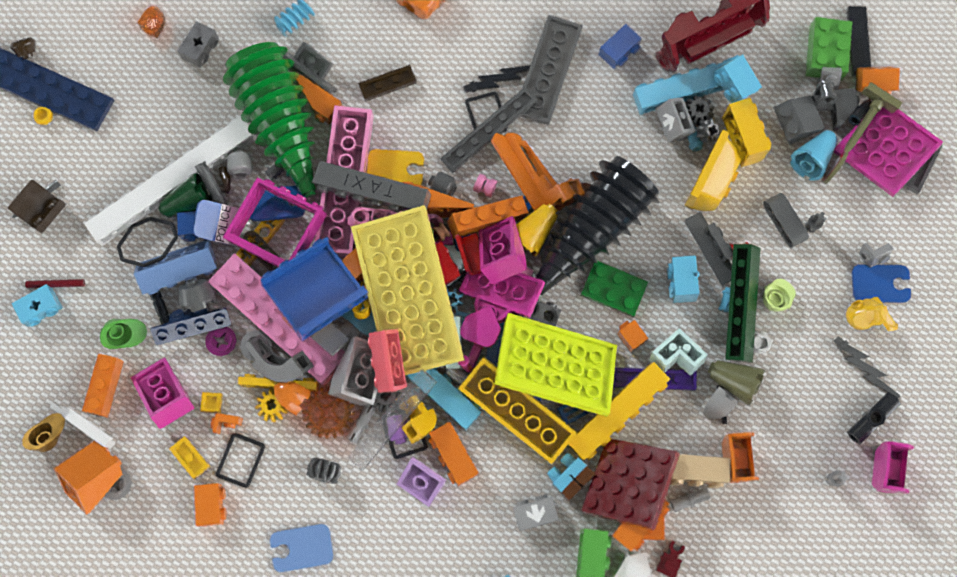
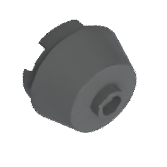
(195, 294)

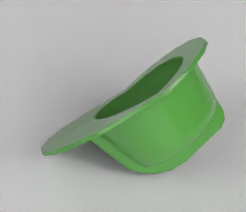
(122, 333)

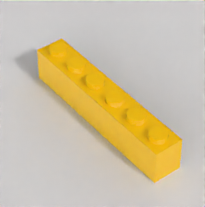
(623, 406)

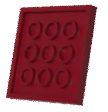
(631, 483)

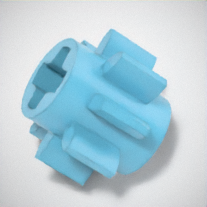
(455, 304)

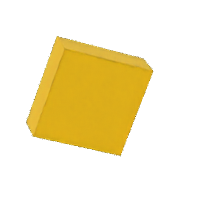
(211, 402)

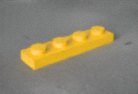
(251, 381)

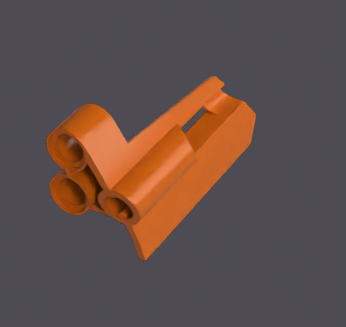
(536, 186)

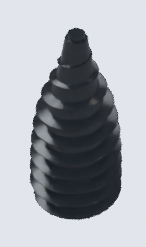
(597, 219)

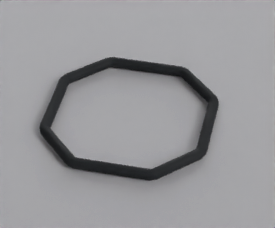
(154, 260)

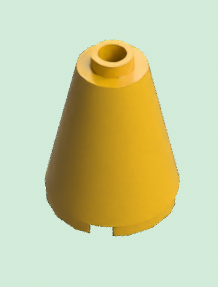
(536, 228)

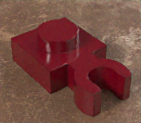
(669, 563)

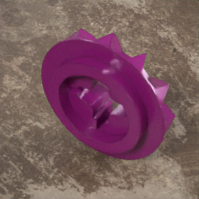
(212, 344)

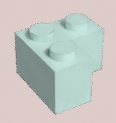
(679, 350)

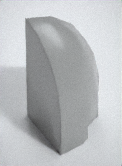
(719, 404)

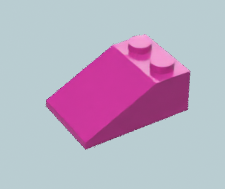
(501, 251)
(162, 393)

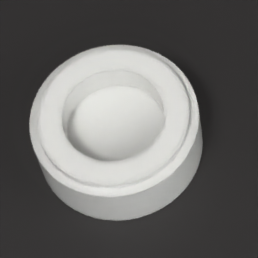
(762, 343)

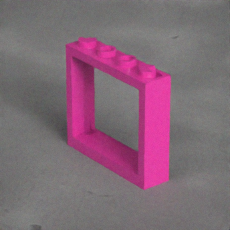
(249, 205)

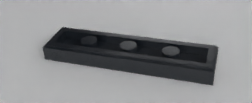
(859, 38)

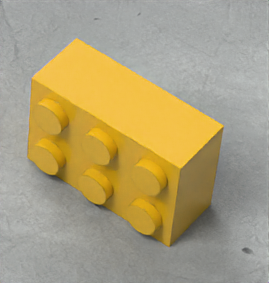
(746, 131)

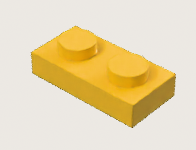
(189, 457)

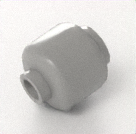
(239, 164)

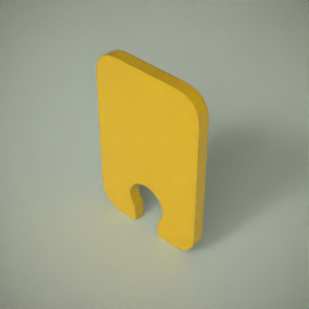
(394, 164)

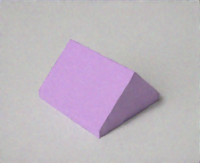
(421, 481)

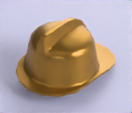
(45, 434)

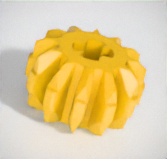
(266, 410)

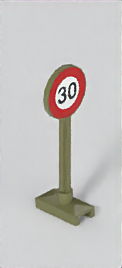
(880, 99)

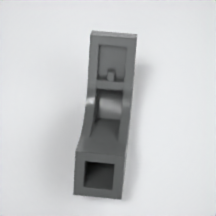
(274, 366)

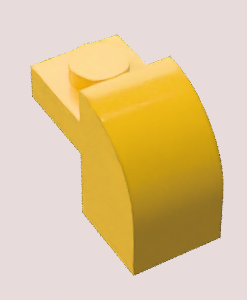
(420, 424)

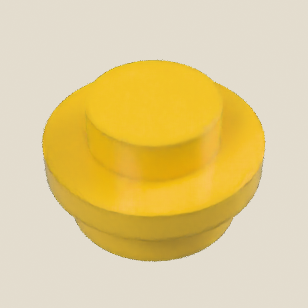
(43, 115)

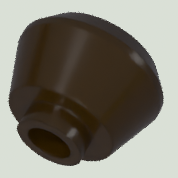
(24, 47)

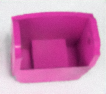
(890, 467)

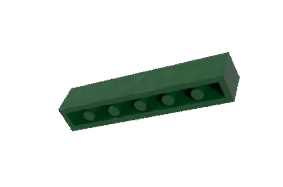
(743, 303)

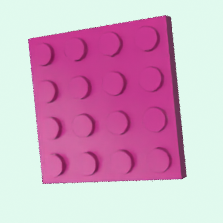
(890, 150)

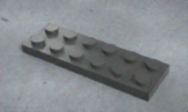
(550, 66)

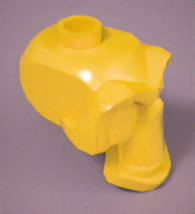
(868, 313)

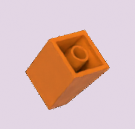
(89, 475)

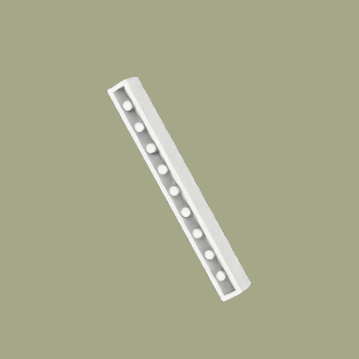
(147, 195)

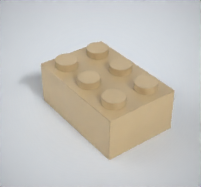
(701, 470)

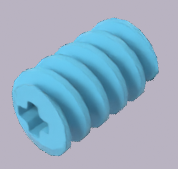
(293, 16)

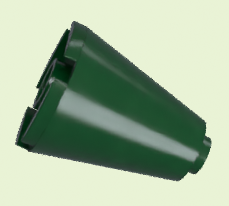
(184, 197)

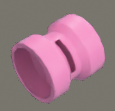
(489, 188)

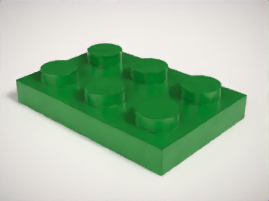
(614, 288)

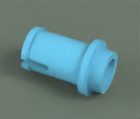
(695, 143)
(724, 305)

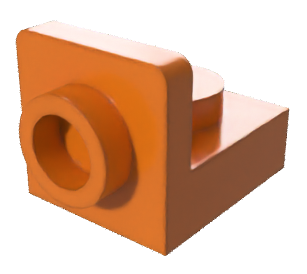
(229, 421)

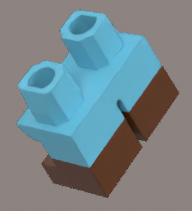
(577, 470)

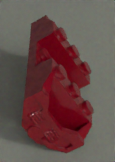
(696, 39)

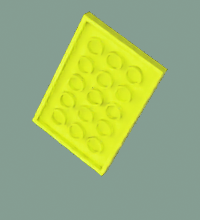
(556, 364)

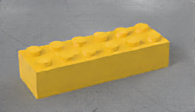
(518, 412)

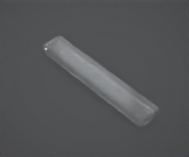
(392, 419)

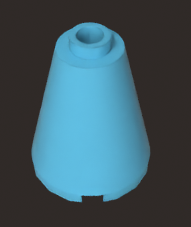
(814, 155)

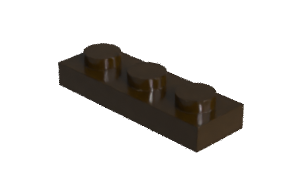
(387, 83)

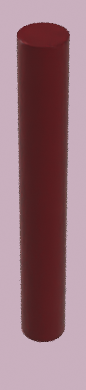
(55, 283)

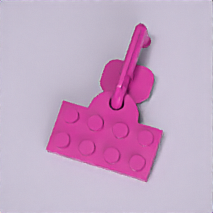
(510, 295)

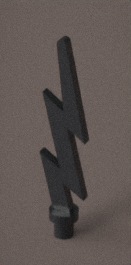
(488, 80)

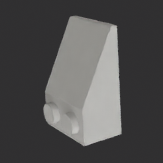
(355, 375)

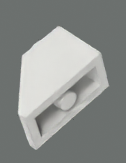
(633, 565)

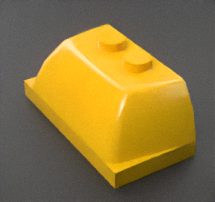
(715, 175)

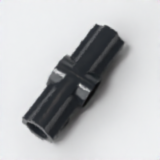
(881, 410)

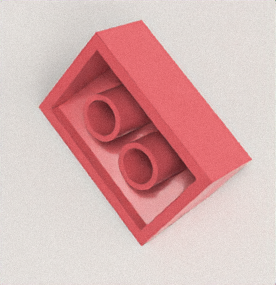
(387, 360)

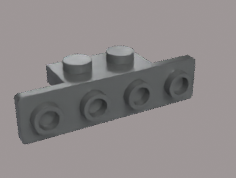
(313, 65)
(712, 246)

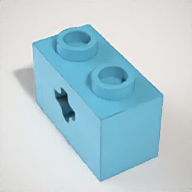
(27, 306)

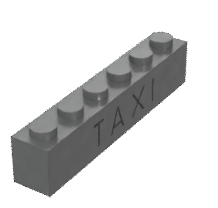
(369, 188)

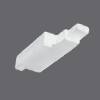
(85, 425)

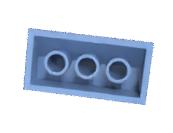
(176, 267)

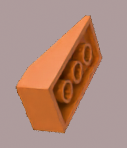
(443, 204)

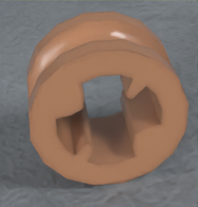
(441, 231)

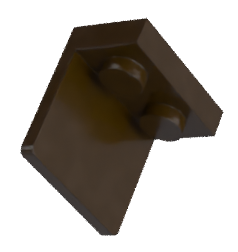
(36, 206)

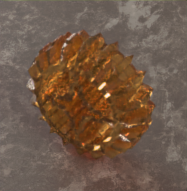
(322, 419)

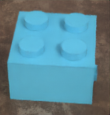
(737, 79)
(684, 282)

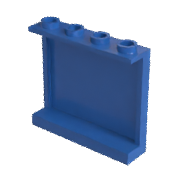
(313, 289)

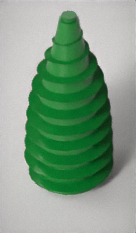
(271, 105)

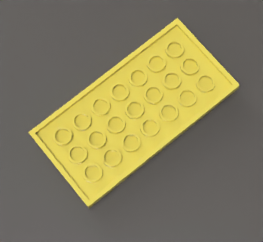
(408, 288)

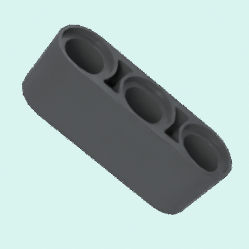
(786, 220)

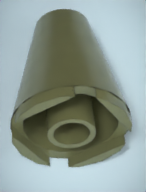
(737, 379)

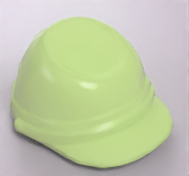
(778, 295)

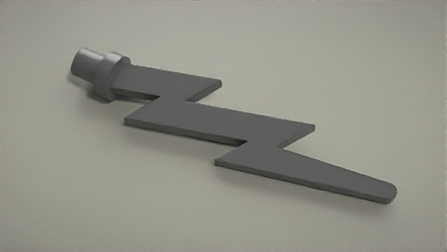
(855, 359)

